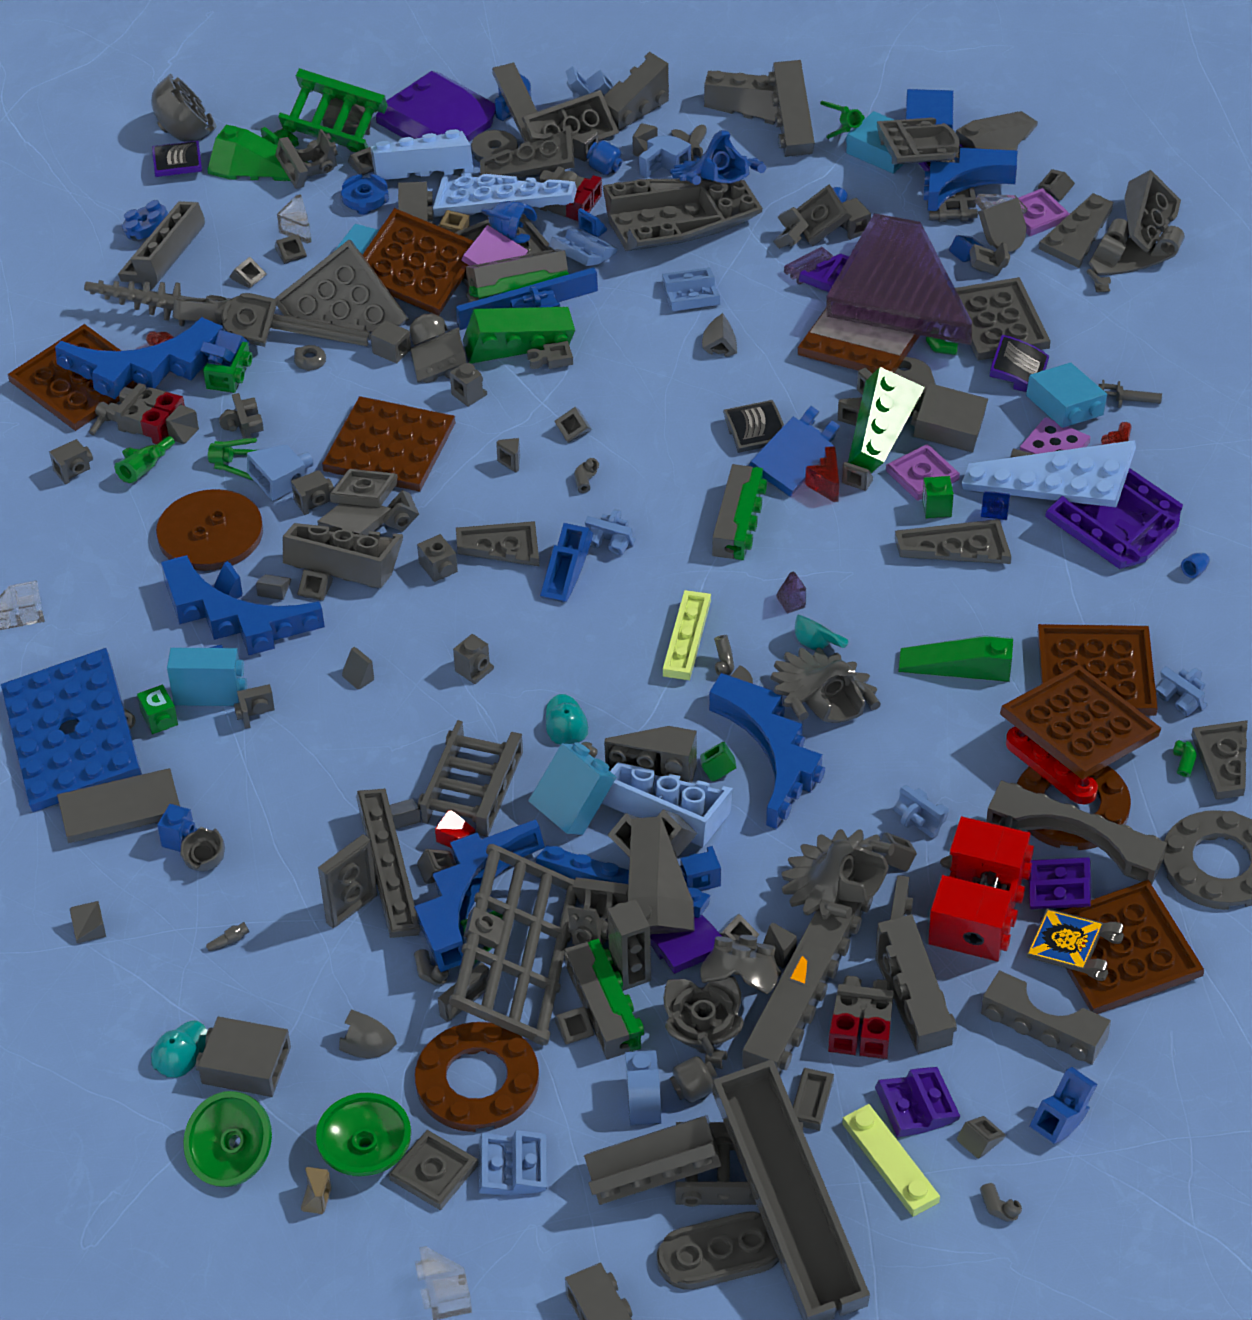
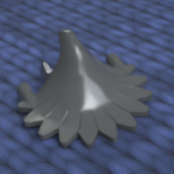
(825, 684)
(837, 871)

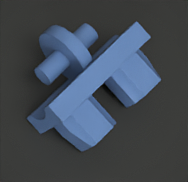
(613, 529)
(1185, 685)
(920, 812)

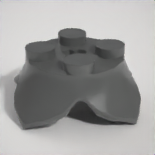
(744, 958)
(703, 1010)

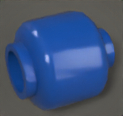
(604, 157)

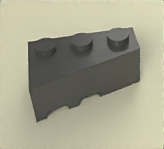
(640, 92)

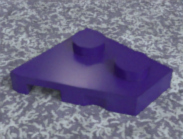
(825, 273)

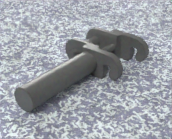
(1129, 394)

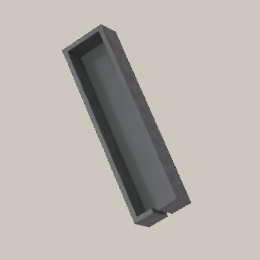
(790, 1193)

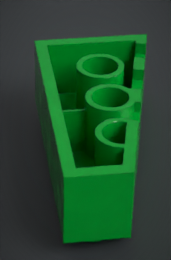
(514, 331)

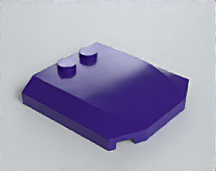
(436, 106)
(1123, 533)

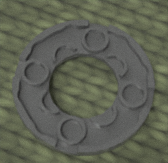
(1184, 872)

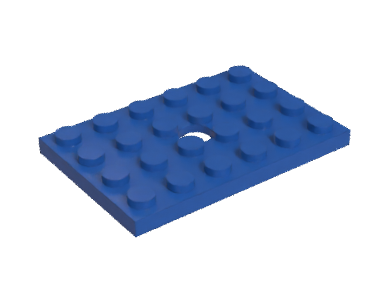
(92, 754)

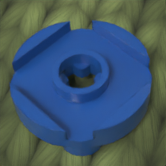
(373, 193)
(144, 220)

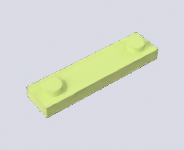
(686, 635)
(891, 1160)

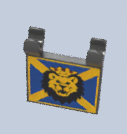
(1071, 941)

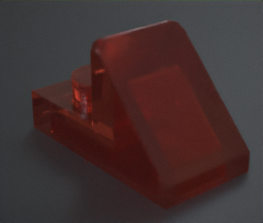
(825, 477)

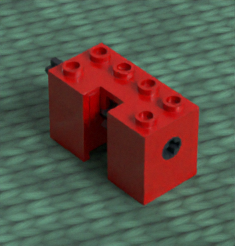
(979, 896)

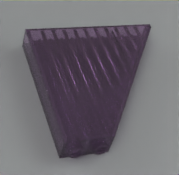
(899, 284)

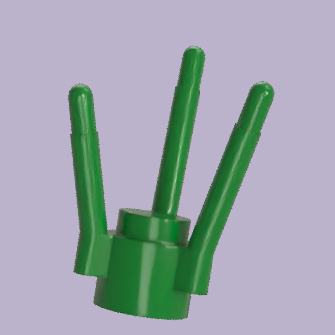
(849, 118)
(221, 453)

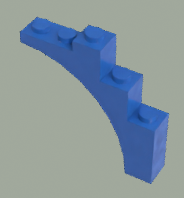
(147, 366)
(229, 616)
(761, 715)
(459, 884)

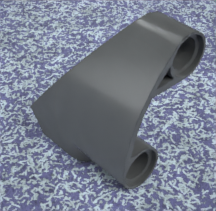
(1120, 254)

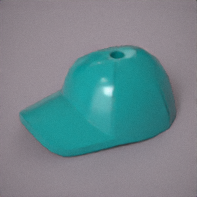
(816, 635)
(565, 720)
(178, 1049)

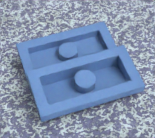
(583, 247)
(691, 289)
(512, 1163)

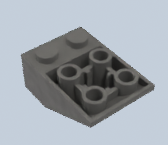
(660, 749)

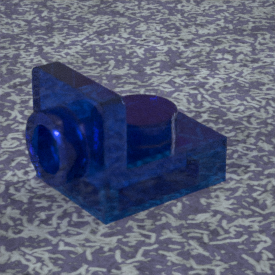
(995, 505)

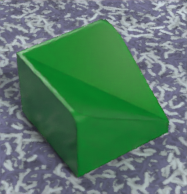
(718, 761)

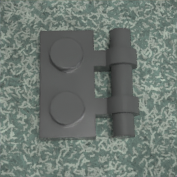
(962, 200)

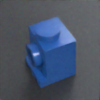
(175, 826)
(701, 870)

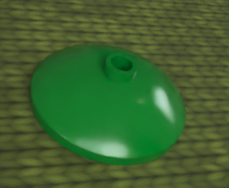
(359, 1122)
(212, 1138)

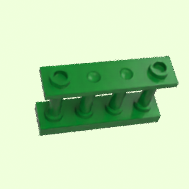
(333, 89)

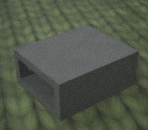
(949, 417)
(243, 1056)

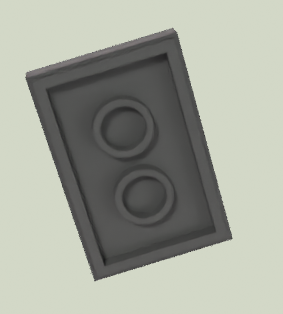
(347, 881)

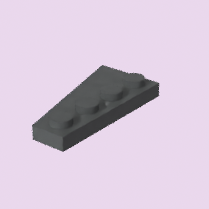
(1075, 234)
(958, 542)

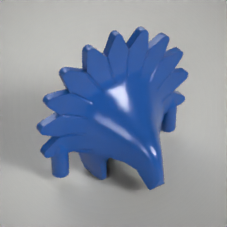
(718, 164)

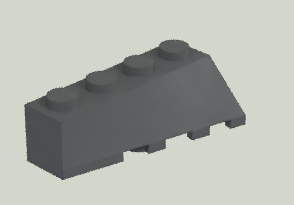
(740, 93)
(341, 553)

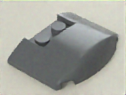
(918, 140)

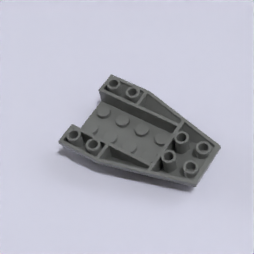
(675, 211)

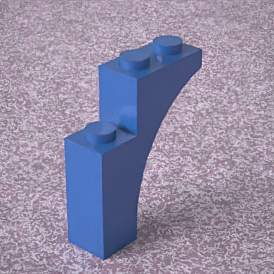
(970, 169)

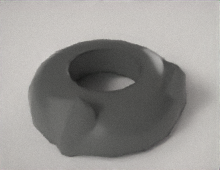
(309, 363)

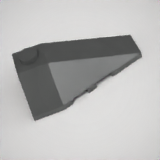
(582, 114)
(997, 132)
(1149, 208)
(658, 879)

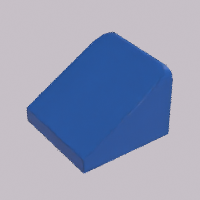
(590, 223)
(961, 246)
(229, 581)

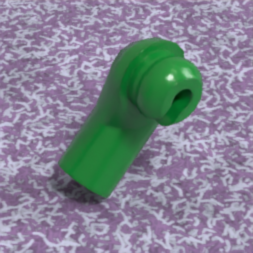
(942, 346)
(1188, 757)

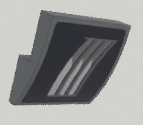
(753, 424)

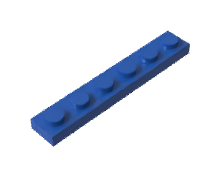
(582, 866)

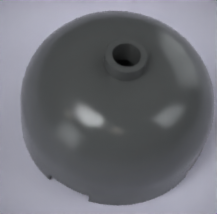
(180, 111)

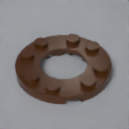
(1114, 805)
(472, 1113)

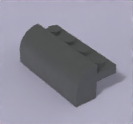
(164, 245)
(652, 1160)

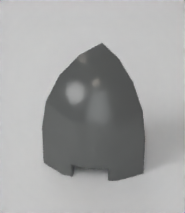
(719, 337)
(366, 1037)

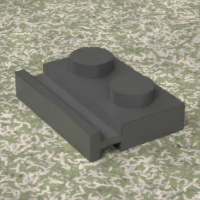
(902, 903)

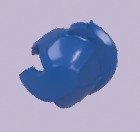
(506, 218)

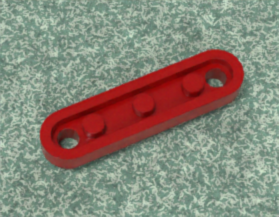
(1051, 768)

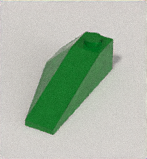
(244, 154)
(971, 657)

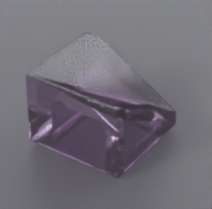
(792, 593)

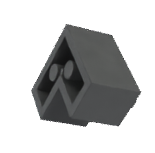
(678, 830)

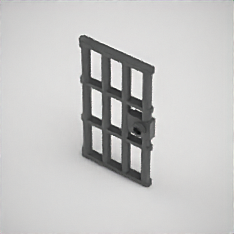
(495, 933)

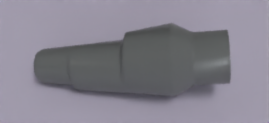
(230, 936)

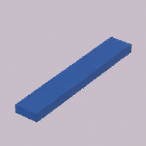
(564, 288)

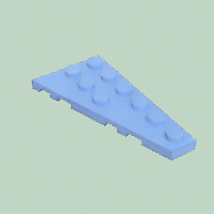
(472, 194)
(1080, 474)

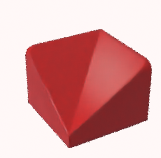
(452, 828)

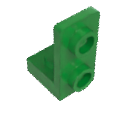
(228, 378)

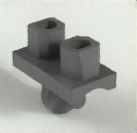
(243, 416)

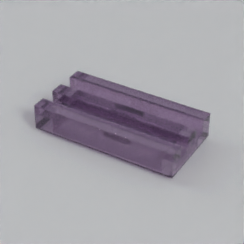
(810, 260)

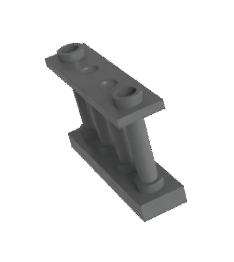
(492, 793)
(716, 1193)

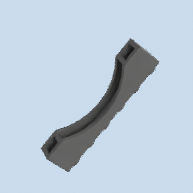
(1134, 852)

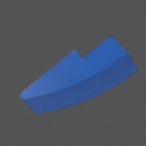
(566, 562)

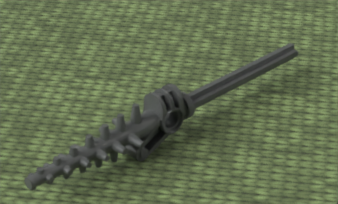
(211, 309)

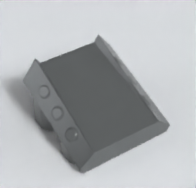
(438, 356)

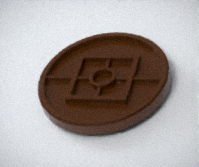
(210, 528)

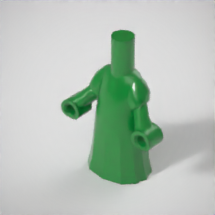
(142, 460)

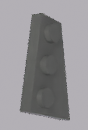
(500, 542)
(1223, 756)

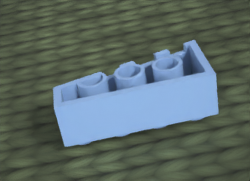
(422, 155)
(646, 795)

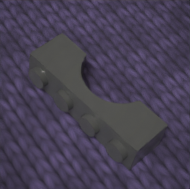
(1076, 1034)

